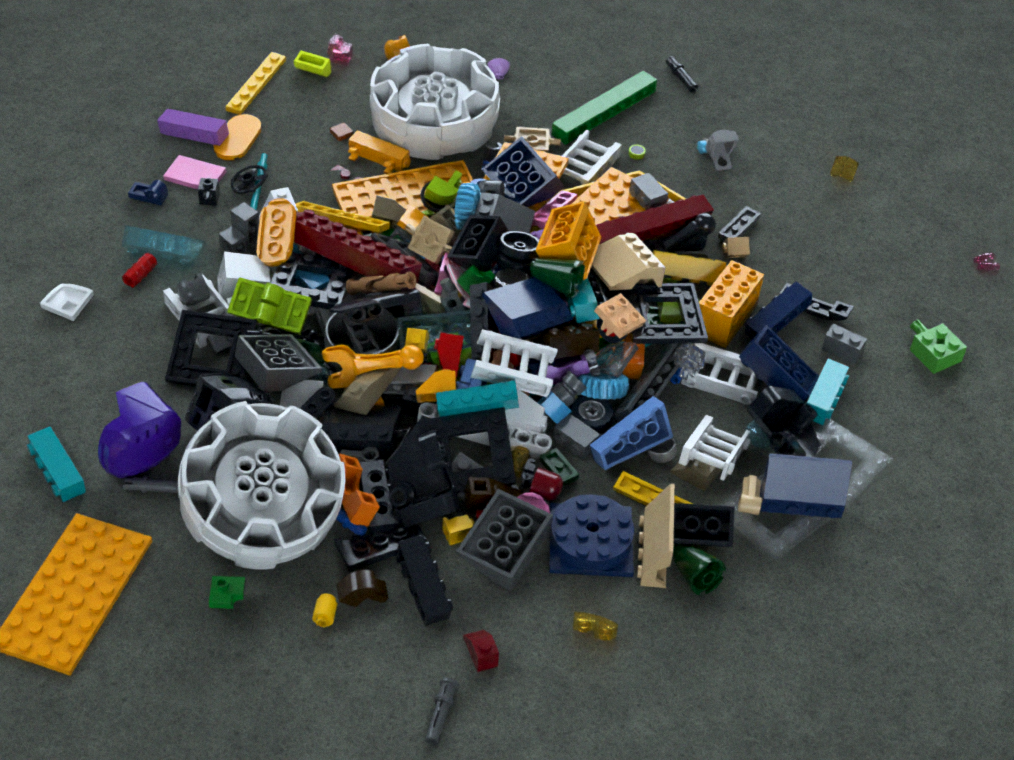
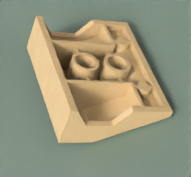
(626, 261)
(656, 539)

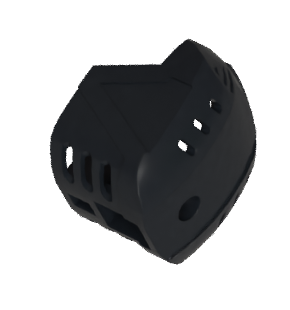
(218, 391)

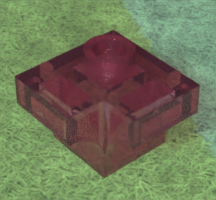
(340, 51)

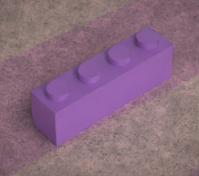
(193, 127)

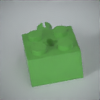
(936, 346)

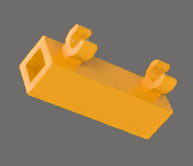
(378, 151)

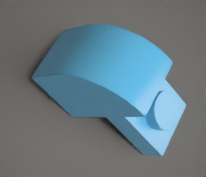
(554, 407)

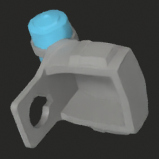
(719, 145)

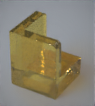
(844, 167)

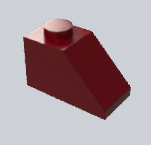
(482, 650)

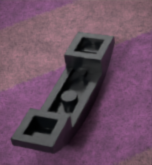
(827, 311)

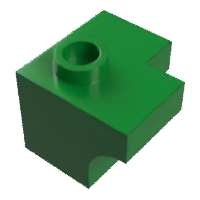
(474, 276)
(226, 591)

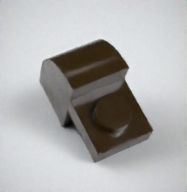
(361, 585)

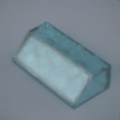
(161, 243)

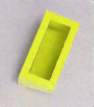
(313, 63)

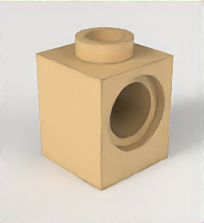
(736, 247)

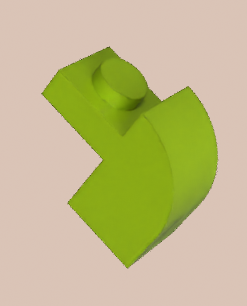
(442, 191)

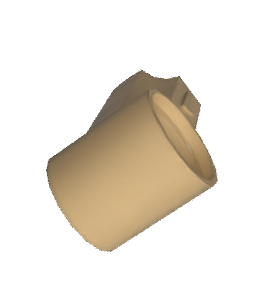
(750, 497)

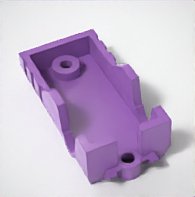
(575, 364)

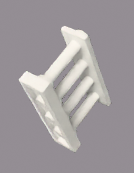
(602, 164)
(174, 304)
(728, 360)
(497, 374)
(702, 435)

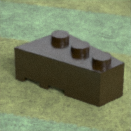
(571, 339)

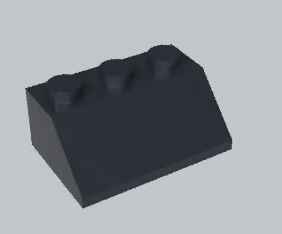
(478, 242)
(703, 525)

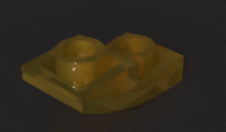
(602, 627)

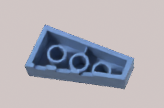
(633, 434)

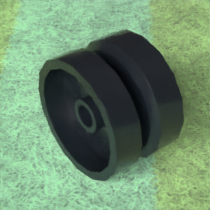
(517, 251)

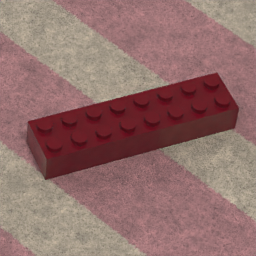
(351, 248)

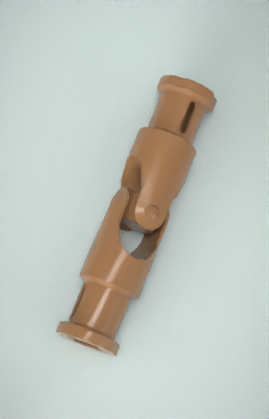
(379, 283)

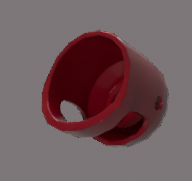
(546, 484)

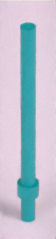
(255, 197)

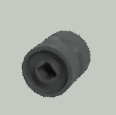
(568, 388)

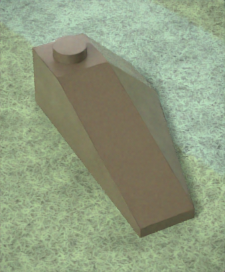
(366, 390)
(697, 472)

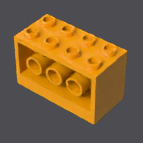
(570, 235)
(730, 302)

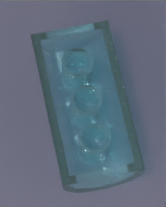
(449, 322)

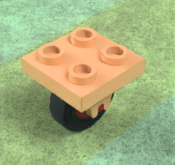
(617, 319)

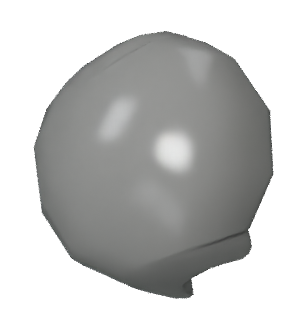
(663, 452)

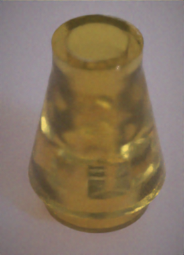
(520, 456)

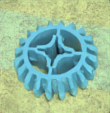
(466, 203)
(605, 386)

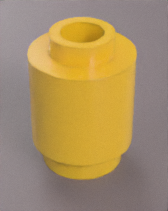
(325, 610)

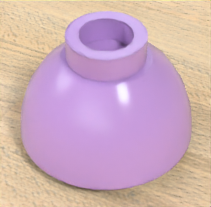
(499, 67)

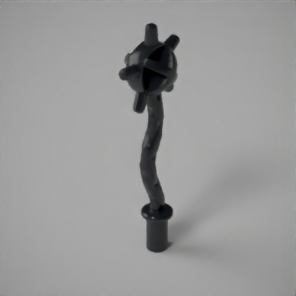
(308, 335)

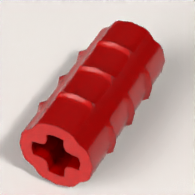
(139, 270)

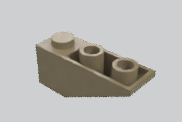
(387, 210)

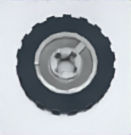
(593, 413)

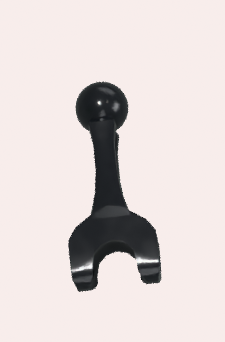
(702, 225)

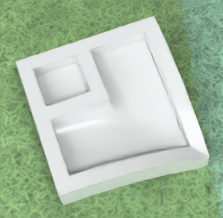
(67, 300)

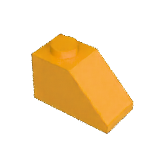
(438, 382)

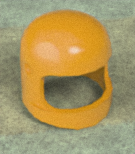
(393, 47)

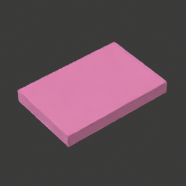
(189, 171)

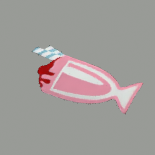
(455, 271)

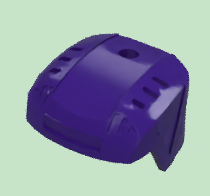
(131, 440)

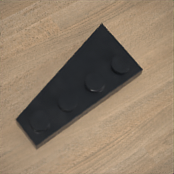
(368, 550)

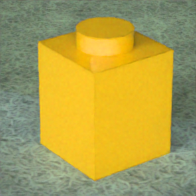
(417, 337)

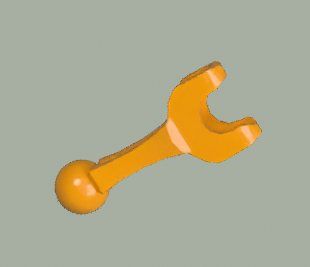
(355, 364)

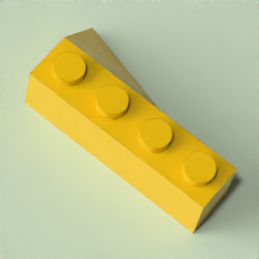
(690, 267)

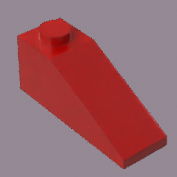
(449, 351)

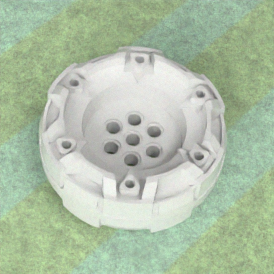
(434, 101)
(236, 521)

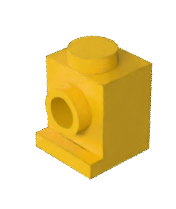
(456, 528)

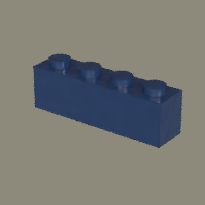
(780, 310)

